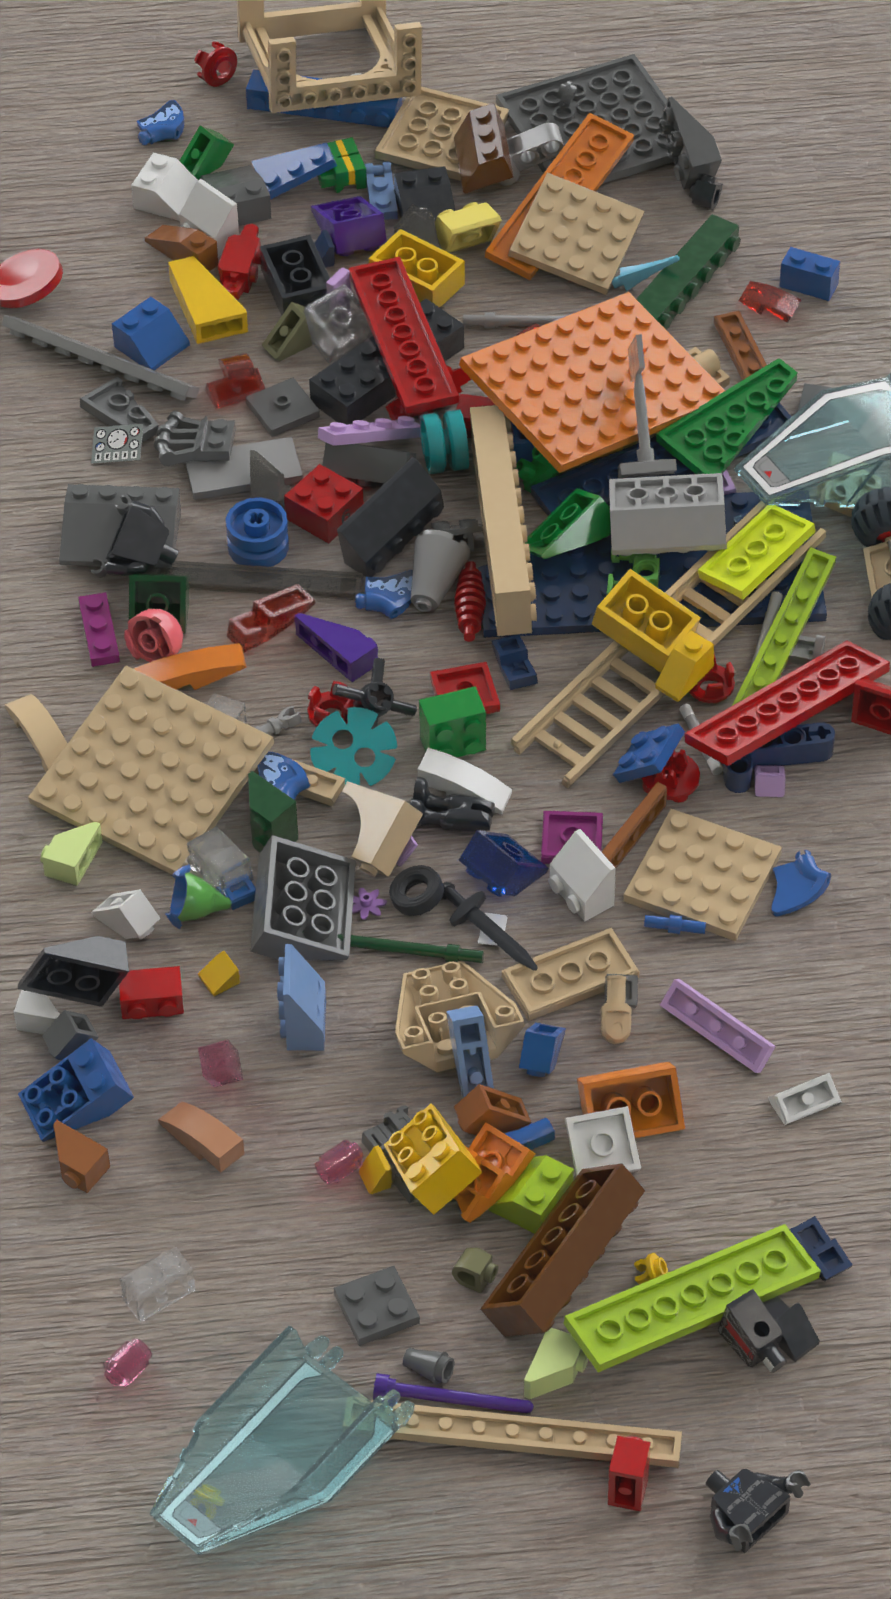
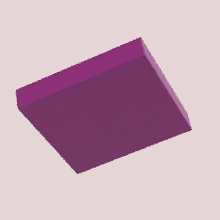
(560, 826)

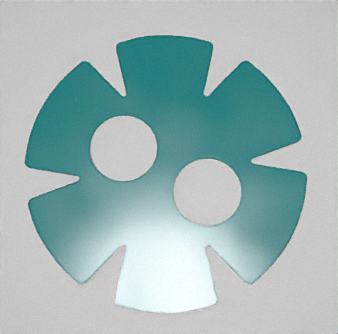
(359, 725)

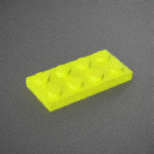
(756, 551)

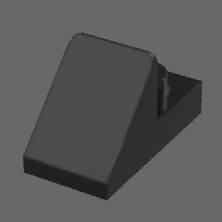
(796, 1328)

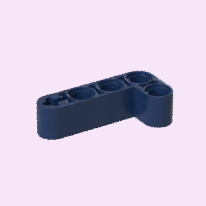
(797, 746)

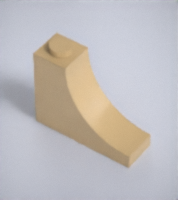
(383, 829)

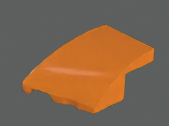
(501, 1165)

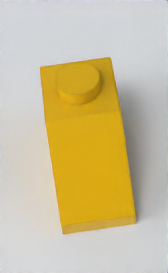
(686, 666)

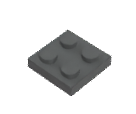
(376, 1305)

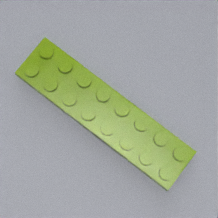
(689, 1297)

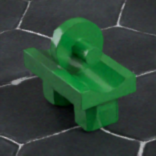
(536, 470)

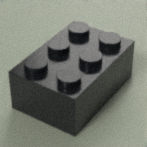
(294, 272)

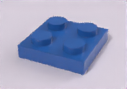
(648, 753)

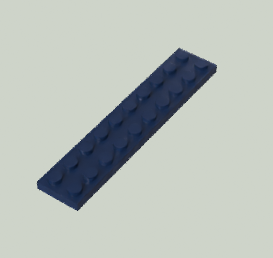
(595, 475)

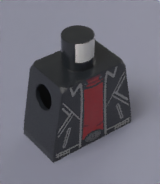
(752, 1332)

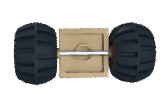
(873, 529)

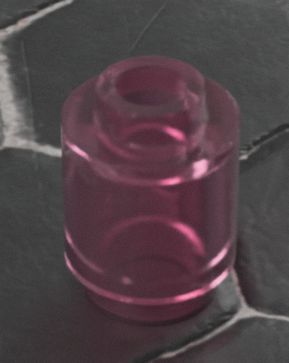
(339, 1162)
(127, 1362)

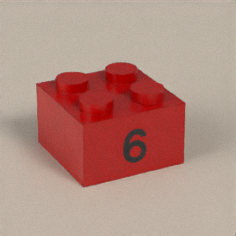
(322, 502)

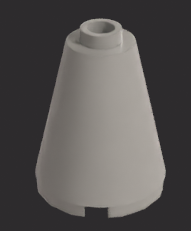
(435, 567)

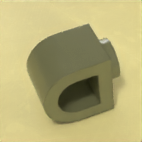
(475, 1269)

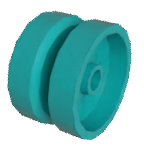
(444, 441)

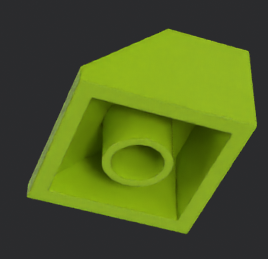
(535, 1193)

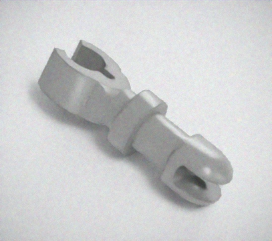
(285, 719)

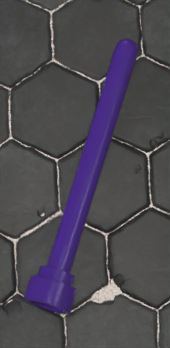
(384, 1384)

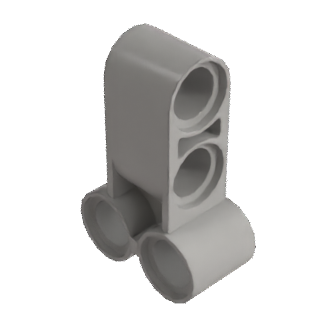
(533, 148)

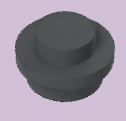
(566, 93)

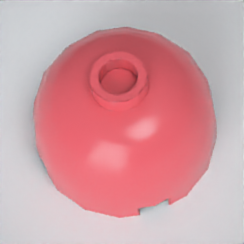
(153, 635)

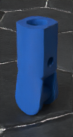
(534, 1134)

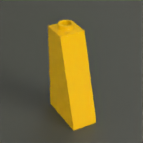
(206, 302)

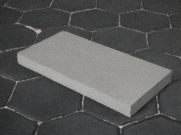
(233, 476)

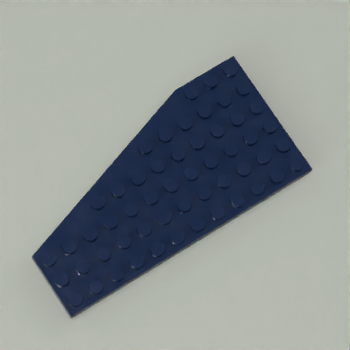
(577, 581)

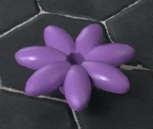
(367, 902)

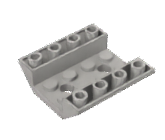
(667, 514)

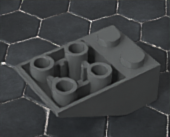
(688, 144)

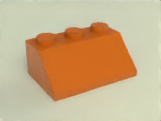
(648, 1092)

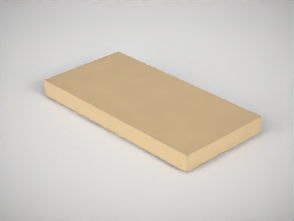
(568, 974)

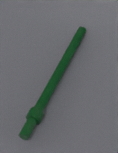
(451, 953)

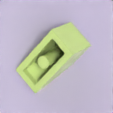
(71, 853)
(554, 1364)

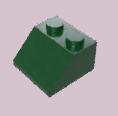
(160, 592)
(270, 812)

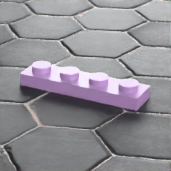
(366, 432)
(717, 1025)

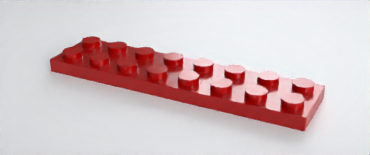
(403, 336)
(785, 703)

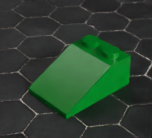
(573, 524)

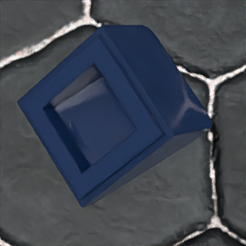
(325, 248)

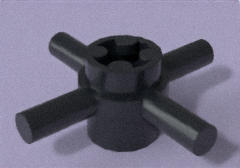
(375, 695)

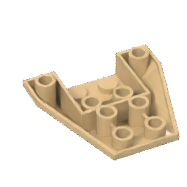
(432, 991)

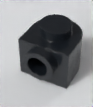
(706, 192)

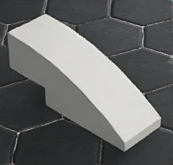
(462, 778)

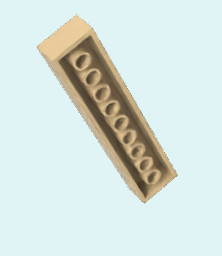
(502, 521)

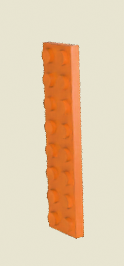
(584, 161)

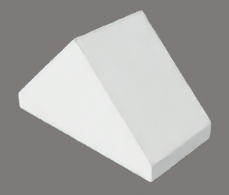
(34, 1012)

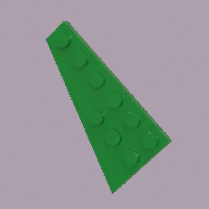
(721, 427)

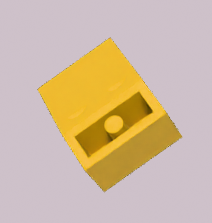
(432, 1159)

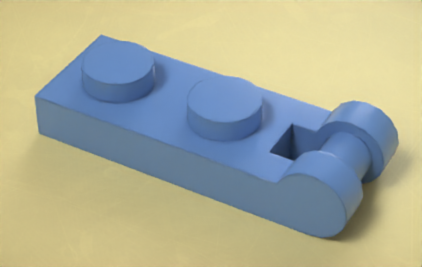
(381, 189)

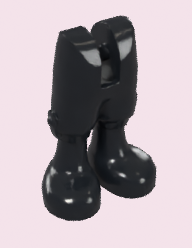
(457, 812)

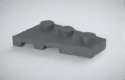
(117, 407)

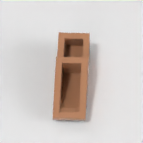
(203, 1135)

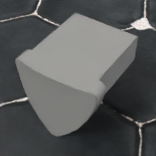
(807, 649)

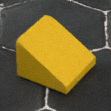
(220, 974)
(376, 1171)

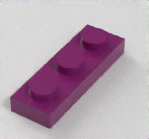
(99, 629)

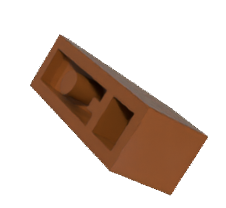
(183, 243)

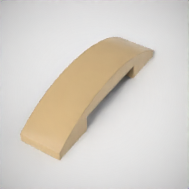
(38, 727)

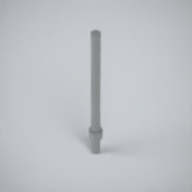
(490, 320)

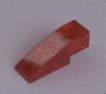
(269, 617)

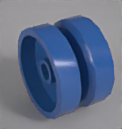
(257, 532)

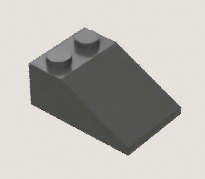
(246, 189)

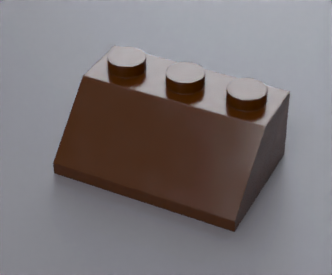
(482, 149)

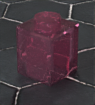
(220, 1063)

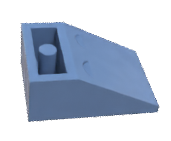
(301, 1003)

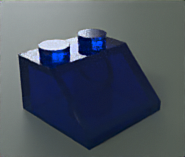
(501, 863)

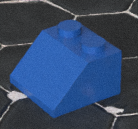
(149, 334)

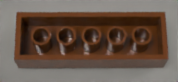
(563, 1250)

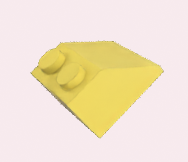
(466, 226)

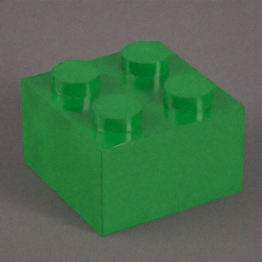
(453, 723)

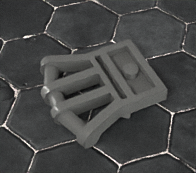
(194, 439)

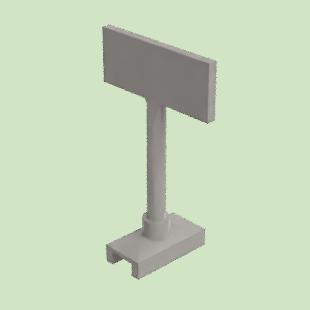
(646, 464)

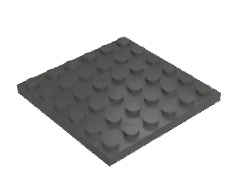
(613, 91)

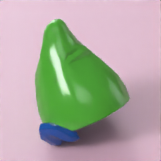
(193, 898)

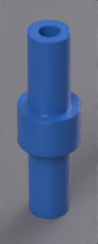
(674, 924)

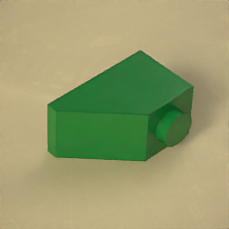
(206, 152)

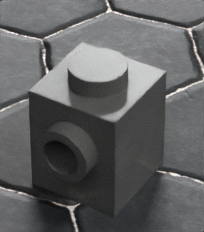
(68, 1034)

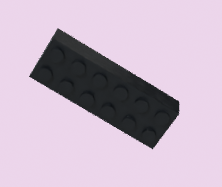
(359, 379)

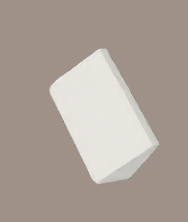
(805, 1099)

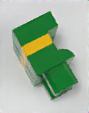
(349, 167)

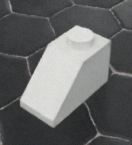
(128, 914)

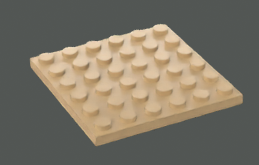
(151, 769)

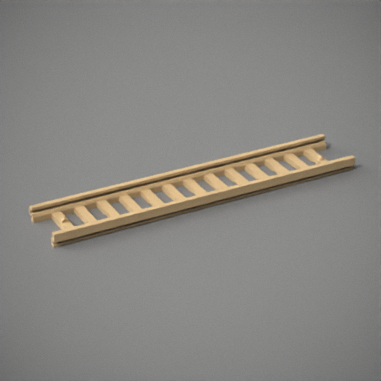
(610, 659)

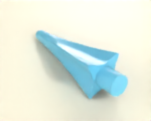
(633, 275)

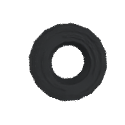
(422, 903)

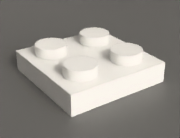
(603, 1140)

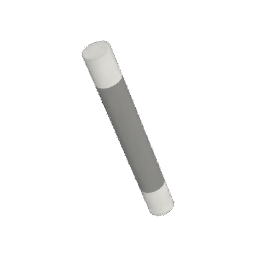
(691, 721)

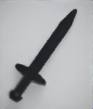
(470, 910)

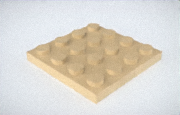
(425, 131)
(576, 233)
(703, 873)

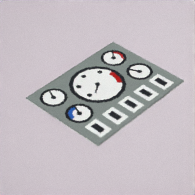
(117, 443)

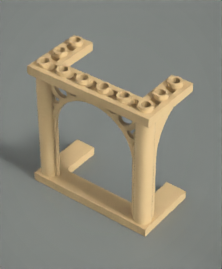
(274, 51)

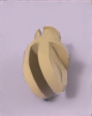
(616, 1013)

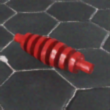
(470, 601)

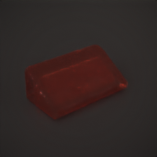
(226, 392)

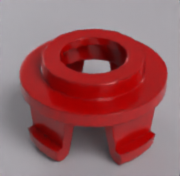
(220, 59)
(716, 691)
(321, 701)

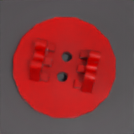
(677, 788)

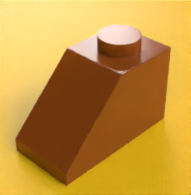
(491, 1106)
(80, 1158)

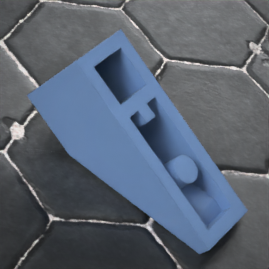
(470, 1048)

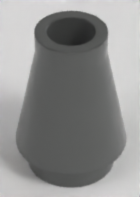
(430, 1364)

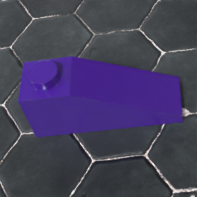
(339, 645)

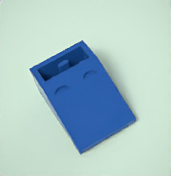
(76, 1091)

